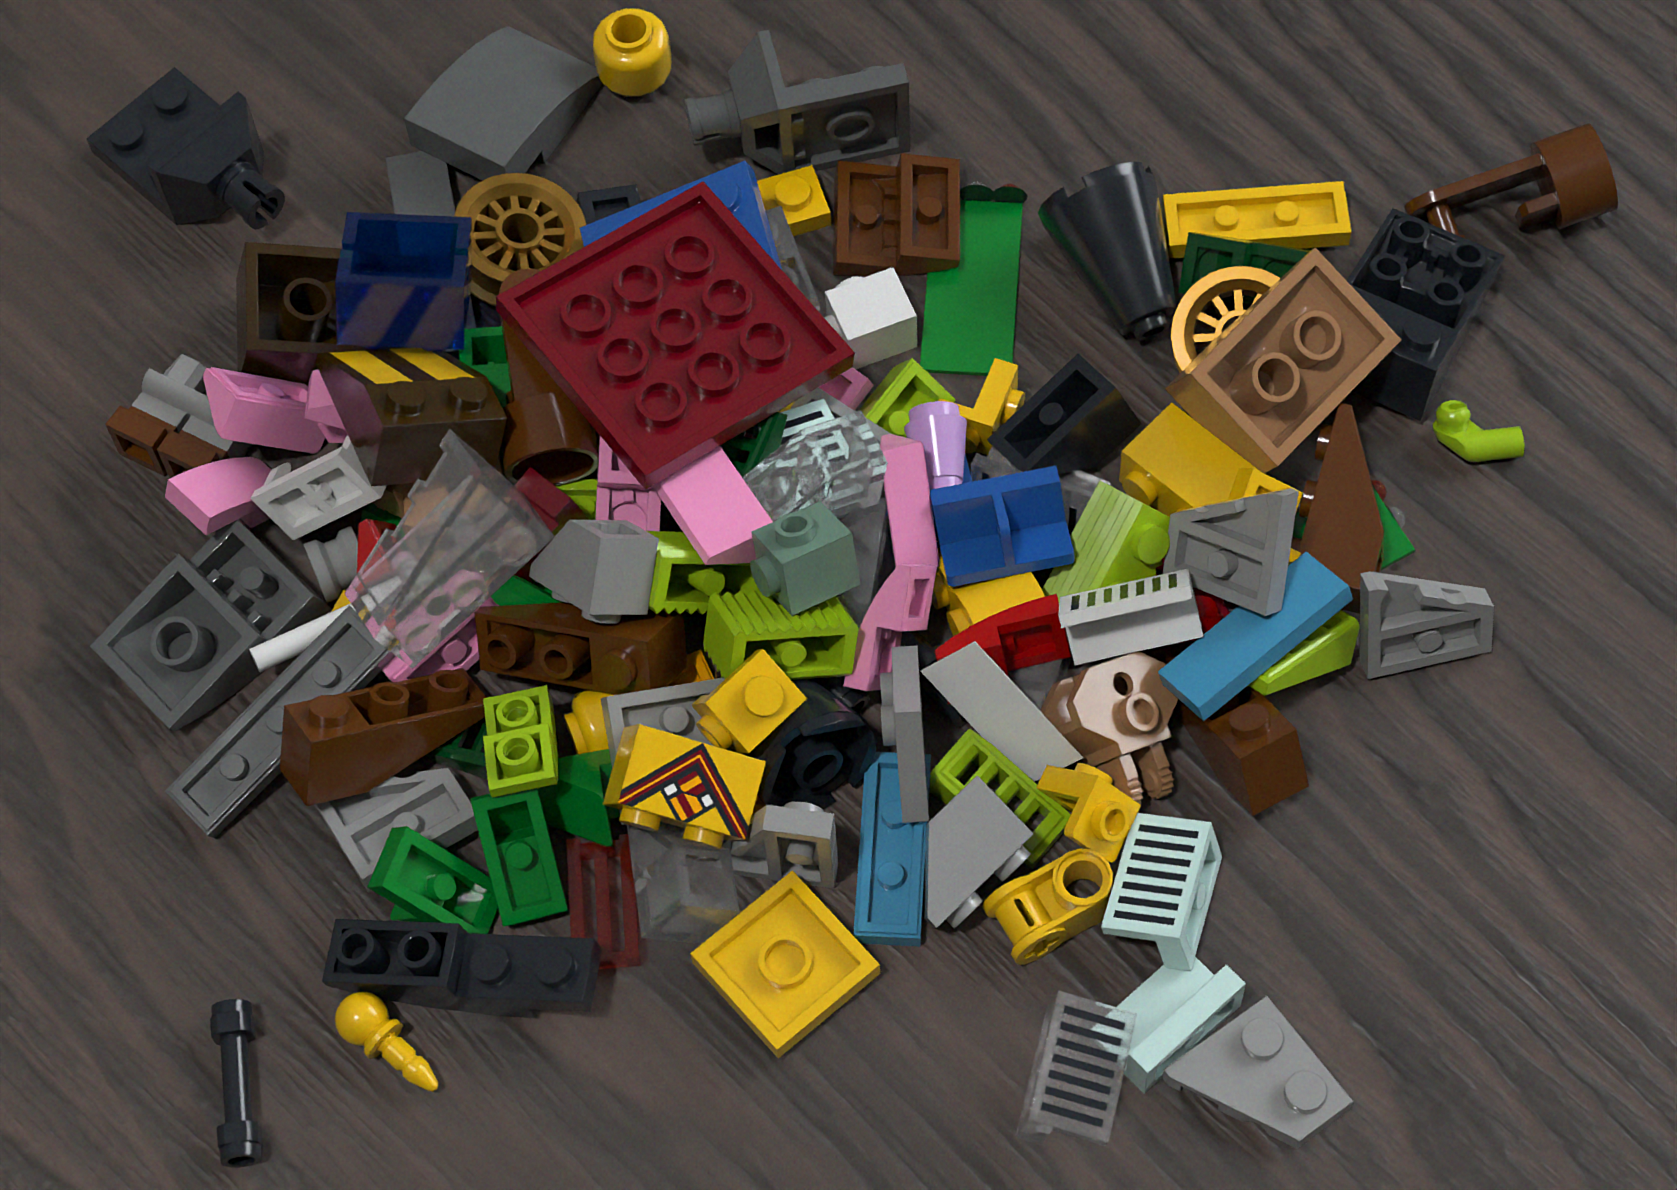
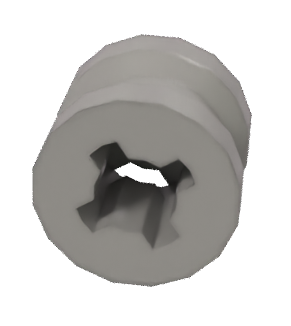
(334, 562)

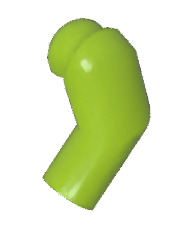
(1470, 441)

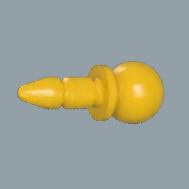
(365, 1022)

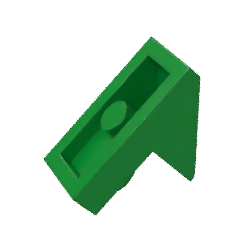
(578, 797)
(519, 856)
(432, 884)

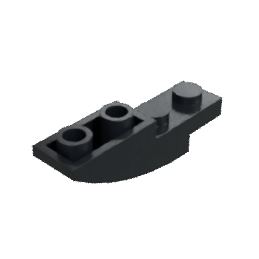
(462, 970)

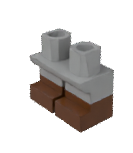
(172, 423)

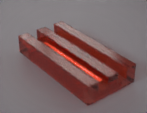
(586, 851)

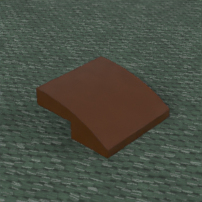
(897, 216)

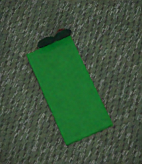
(974, 305)

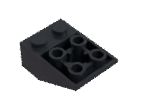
(1429, 294)

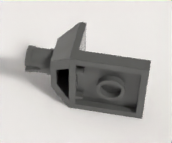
(806, 123)

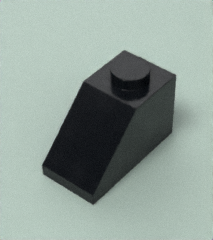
(1067, 422)

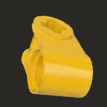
(1042, 913)

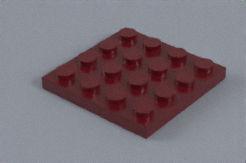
(674, 333)

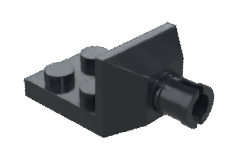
(189, 153)

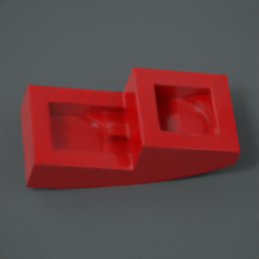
(1016, 636)

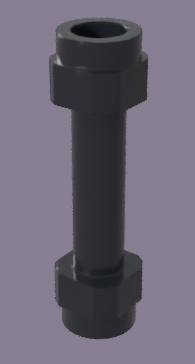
(240, 1136)

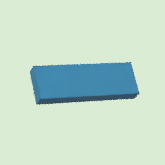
(1250, 643)
(889, 860)

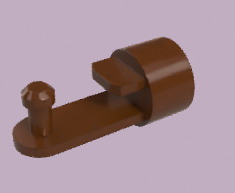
(1570, 174)
(541, 422)

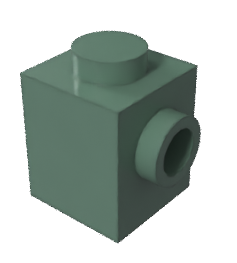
(804, 558)

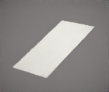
(1000, 711)

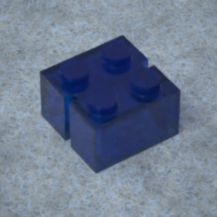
(404, 281)

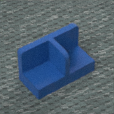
(1002, 526)

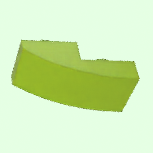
(520, 741)

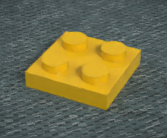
(785, 963)

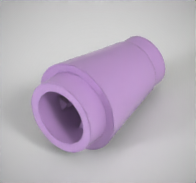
(943, 439)

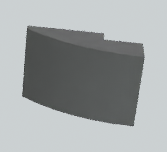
(502, 105)
(193, 625)

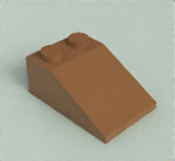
(1284, 363)

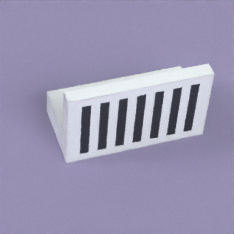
(1130, 617)

